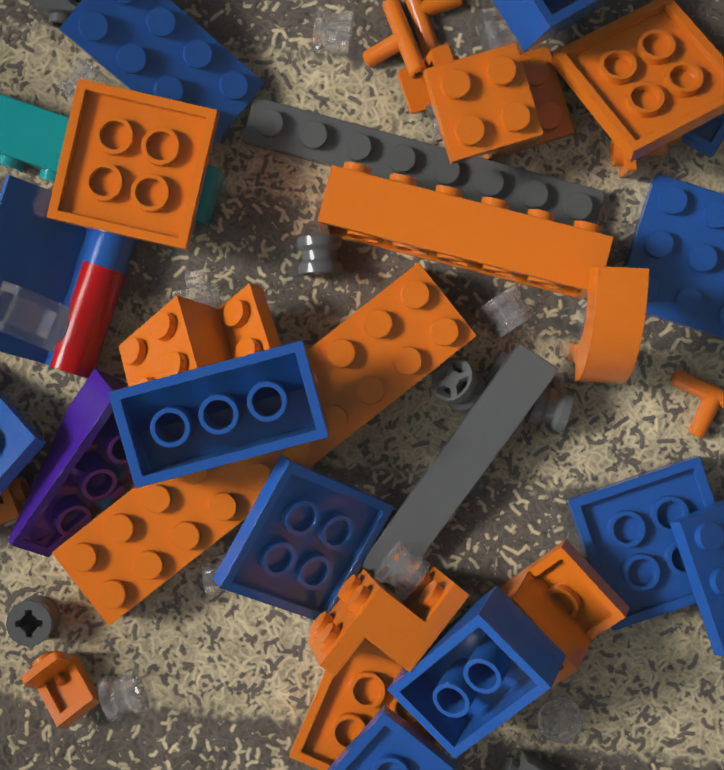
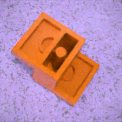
(498, 103)
(197, 335)
(566, 602)
(393, 625)

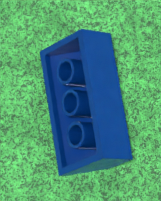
(219, 414)

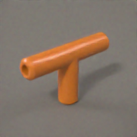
(420, 14)
(400, 41)
(711, 396)

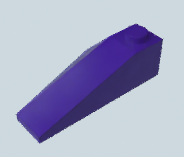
(74, 470)

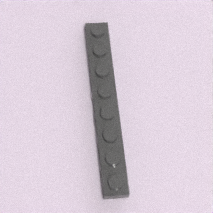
(336, 141)

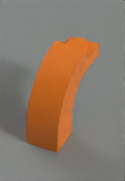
(611, 325)

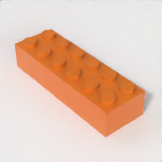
(462, 231)

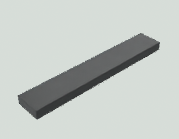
(465, 455)

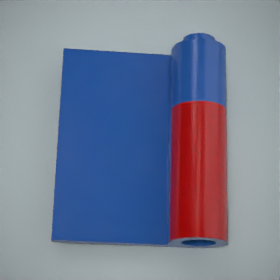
(63, 264)

